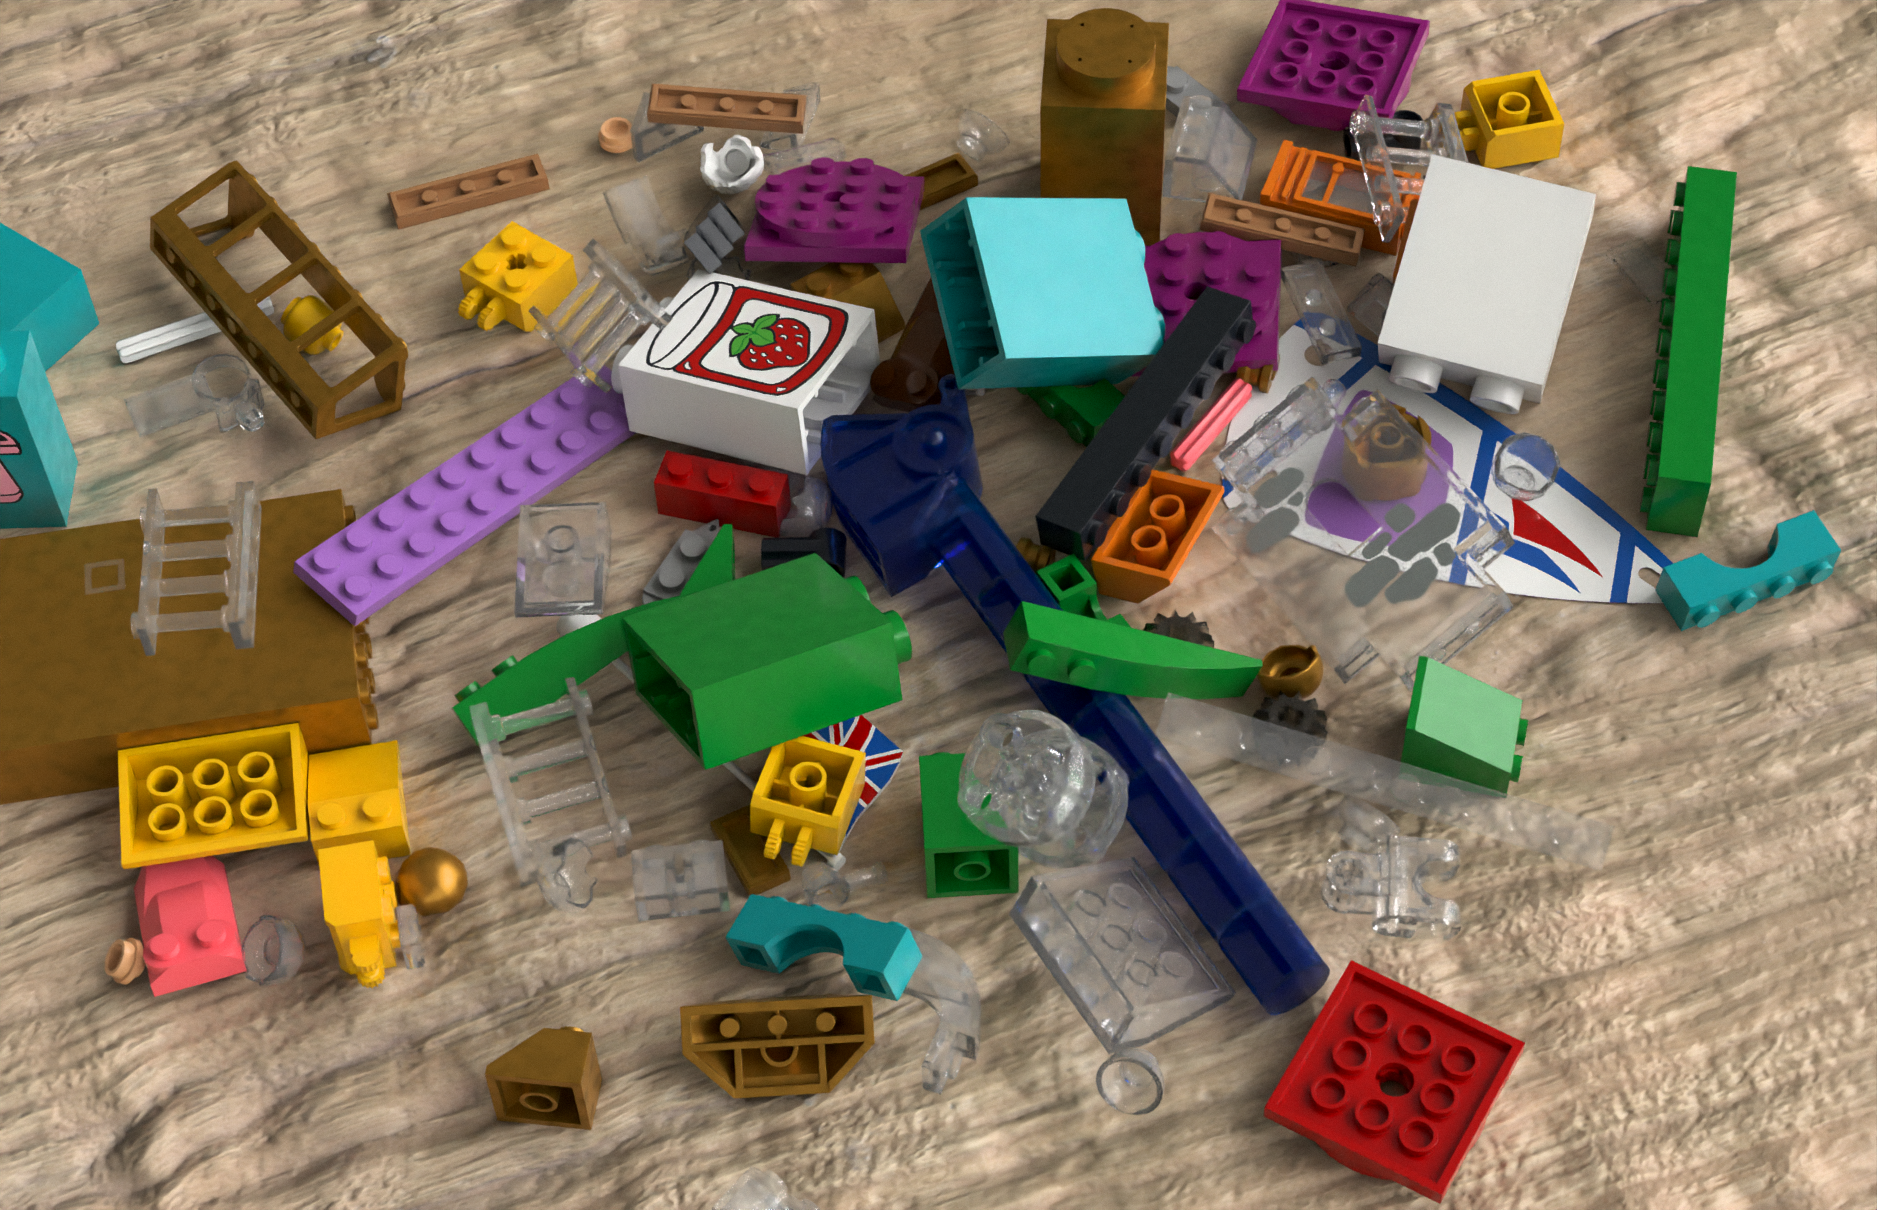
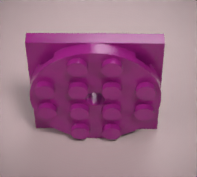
(1325, 59)
(835, 214)
(1248, 269)

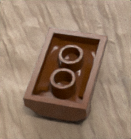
(918, 361)

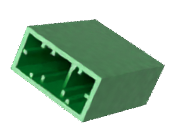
(765, 659)

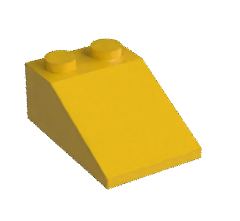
(358, 798)

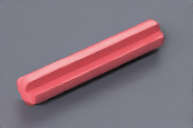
(1210, 424)

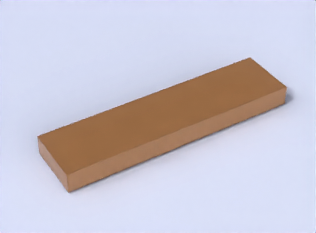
(727, 108)
(468, 191)
(1296, 231)

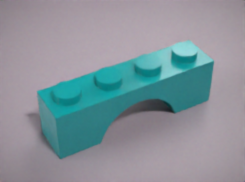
(1702, 590)
(778, 932)

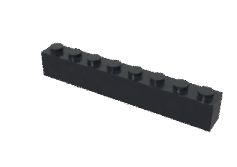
(1145, 424)

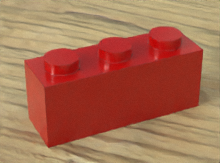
(725, 491)

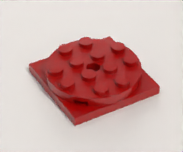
(1384, 1033)

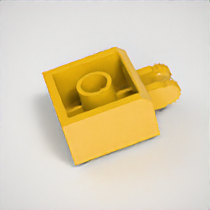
(1510, 120)
(514, 275)
(807, 796)
(360, 909)

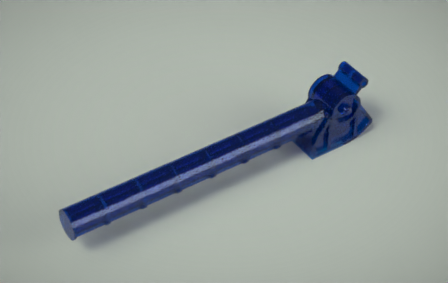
(913, 503)

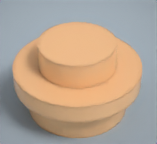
(615, 135)
(125, 960)

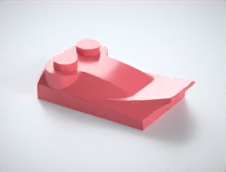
(187, 924)

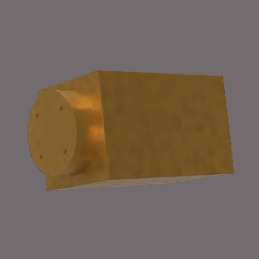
(1105, 112)

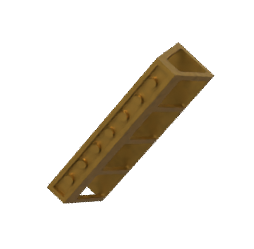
(247, 325)

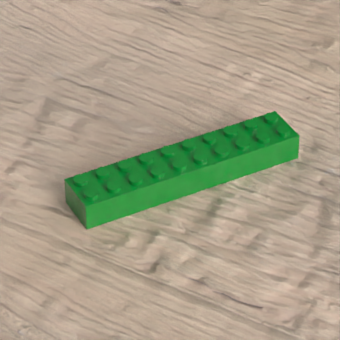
(1690, 353)

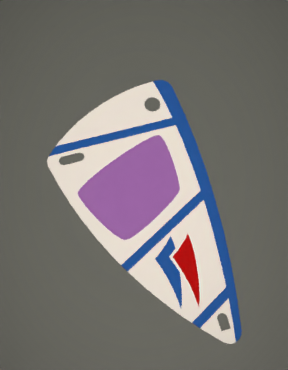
(1564, 541)

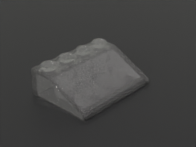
(1119, 951)

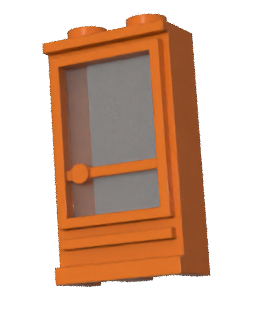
(1329, 190)

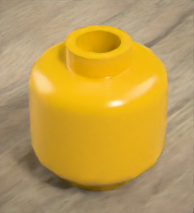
(304, 314)

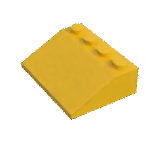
(213, 795)

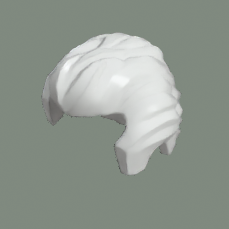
(733, 166)

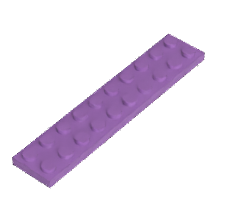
(465, 498)

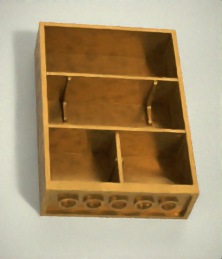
(85, 688)

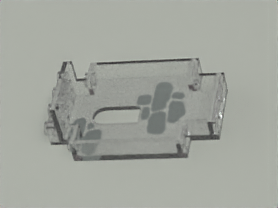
(1406, 587)

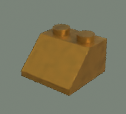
(856, 285)
(547, 1080)

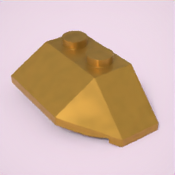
(778, 1042)

